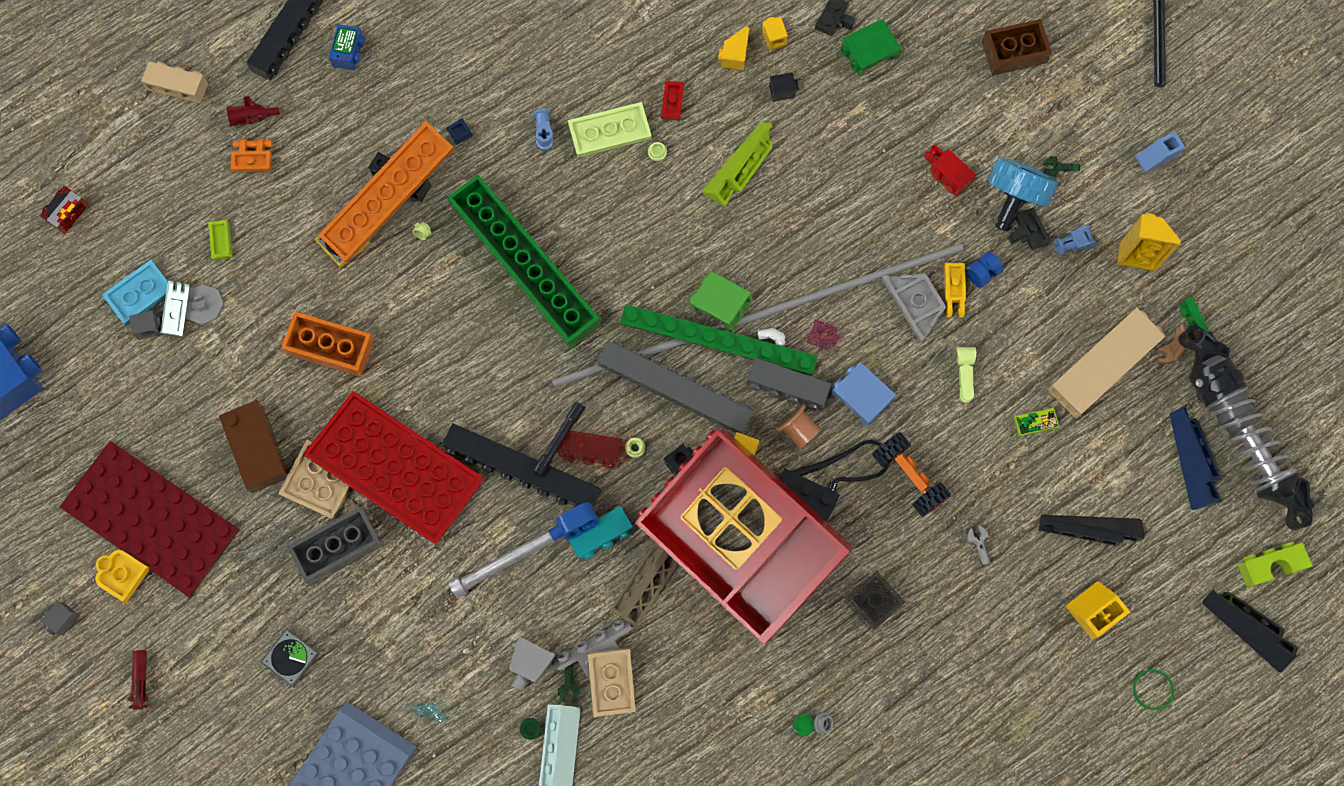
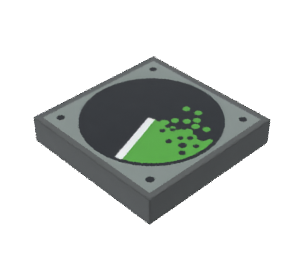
(290, 657)

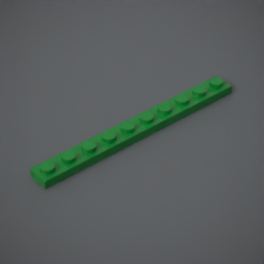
(718, 339)

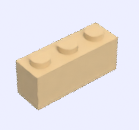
(174, 82)

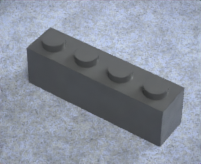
(788, 384)

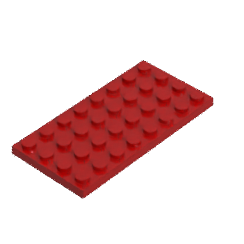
(394, 467)

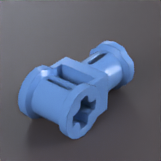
(543, 129)
(1077, 240)

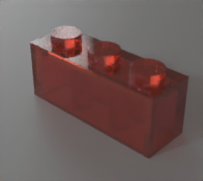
(591, 449)

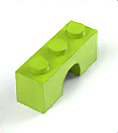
(1258, 569)

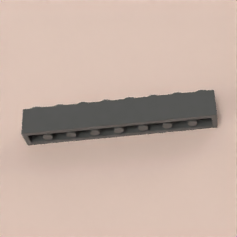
(675, 388)

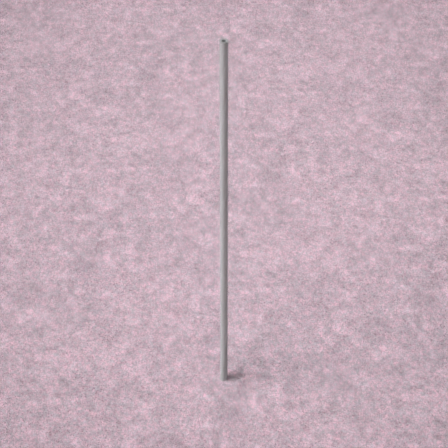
(783, 306)

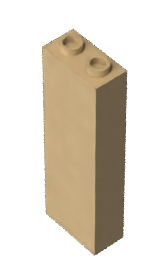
(1106, 362)

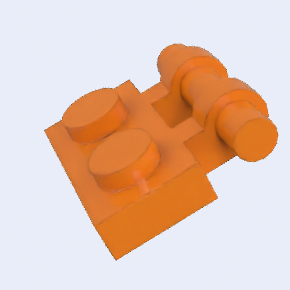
(251, 160)

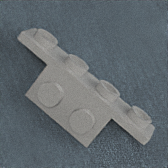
(601, 641)

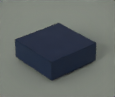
(459, 131)

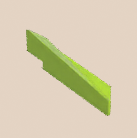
(740, 166)

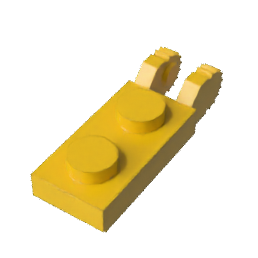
(955, 287)

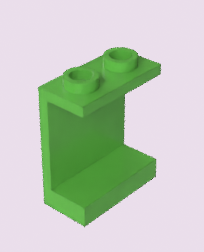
(721, 300)

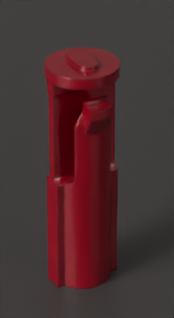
(138, 685)

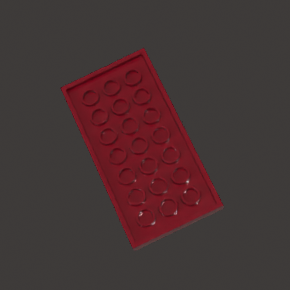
(149, 518)

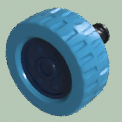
(1021, 185)

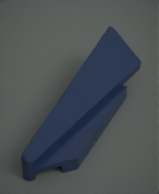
(1196, 460)

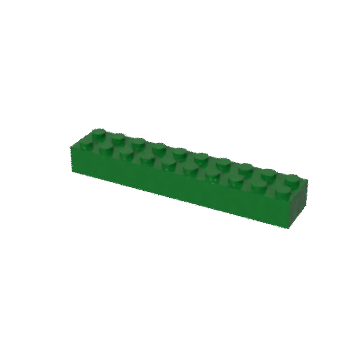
(524, 261)

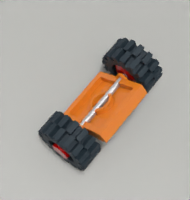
(893, 450)

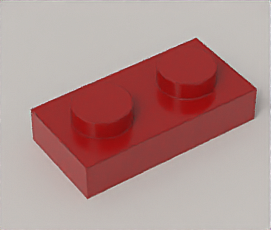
(672, 100)

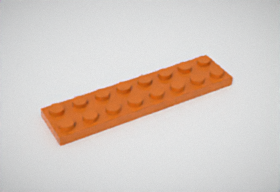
(386, 191)

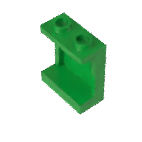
(870, 46)

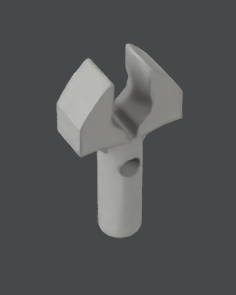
(979, 542)

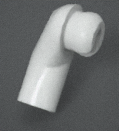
(772, 333)

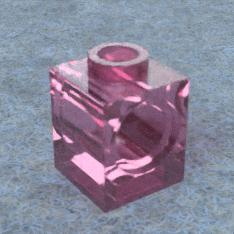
(821, 327)

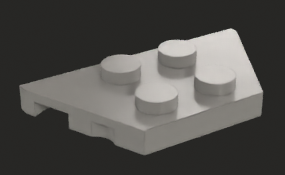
(917, 301)

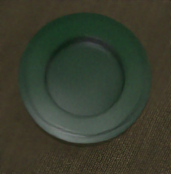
(530, 728)

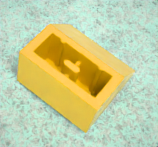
(1097, 609)

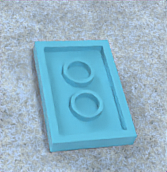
(137, 292)

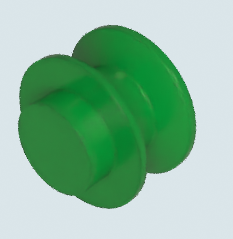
(803, 725)

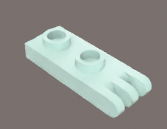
(174, 309)

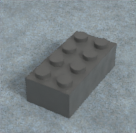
(335, 546)

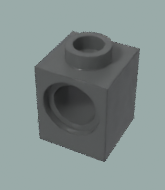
(145, 325)

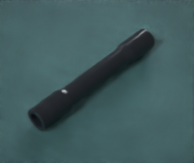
(571, 419)

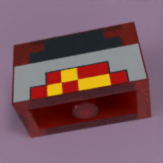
(64, 209)

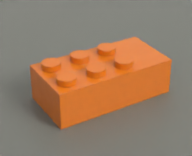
(327, 344)

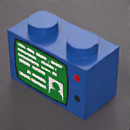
(346, 47)

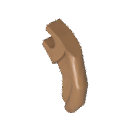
(1173, 350)

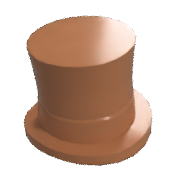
(800, 428)

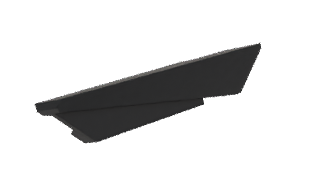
(1096, 529)
(1253, 628)

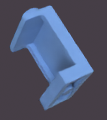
(863, 393)

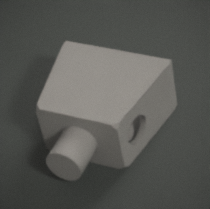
(529, 663)

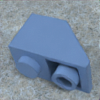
(1160, 152)

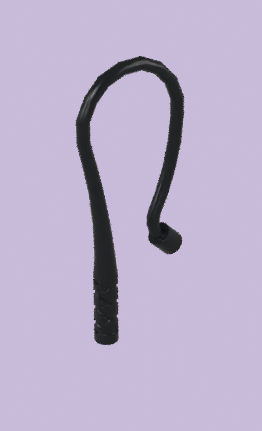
(833, 485)

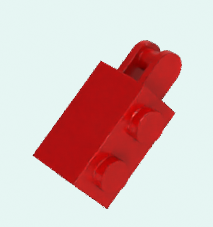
(949, 170)

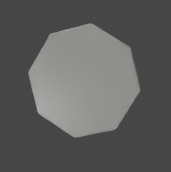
(203, 304)

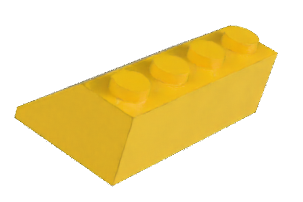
(1148, 243)

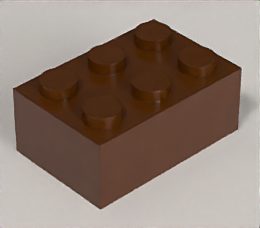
(1016, 47)

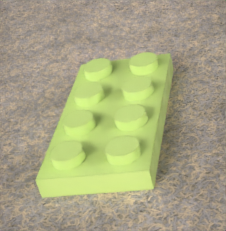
(609, 129)

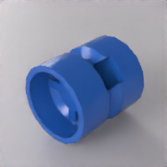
(984, 269)

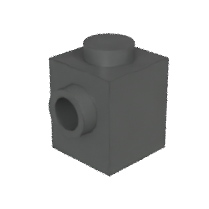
(59, 618)

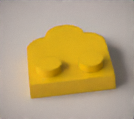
(120, 574)

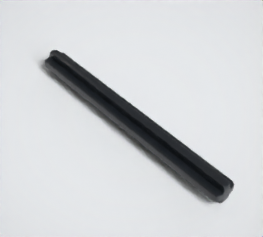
(1159, 43)

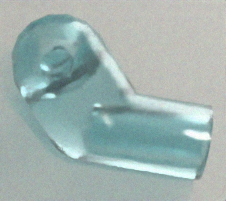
(430, 709)

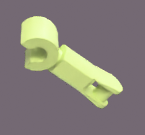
(966, 357)

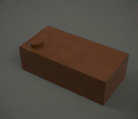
(254, 446)

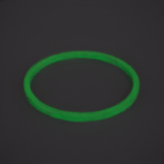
(1172, 689)

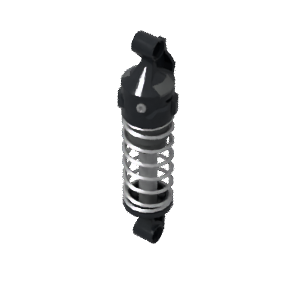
(1224, 391)

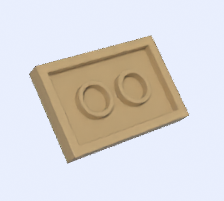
(611, 682)

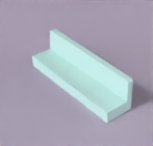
(559, 746)

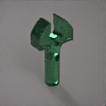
(1059, 166)
(568, 684)

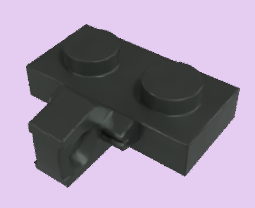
(834, 16)
(1029, 230)

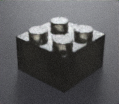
(874, 601)

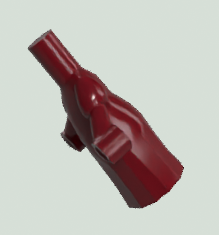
(249, 113)

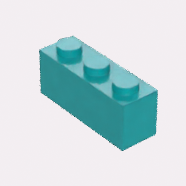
(610, 528)

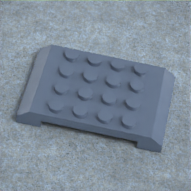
(355, 753)

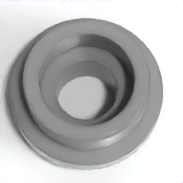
(823, 723)

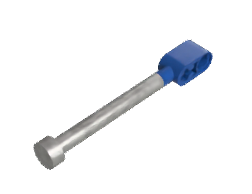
(569, 526)

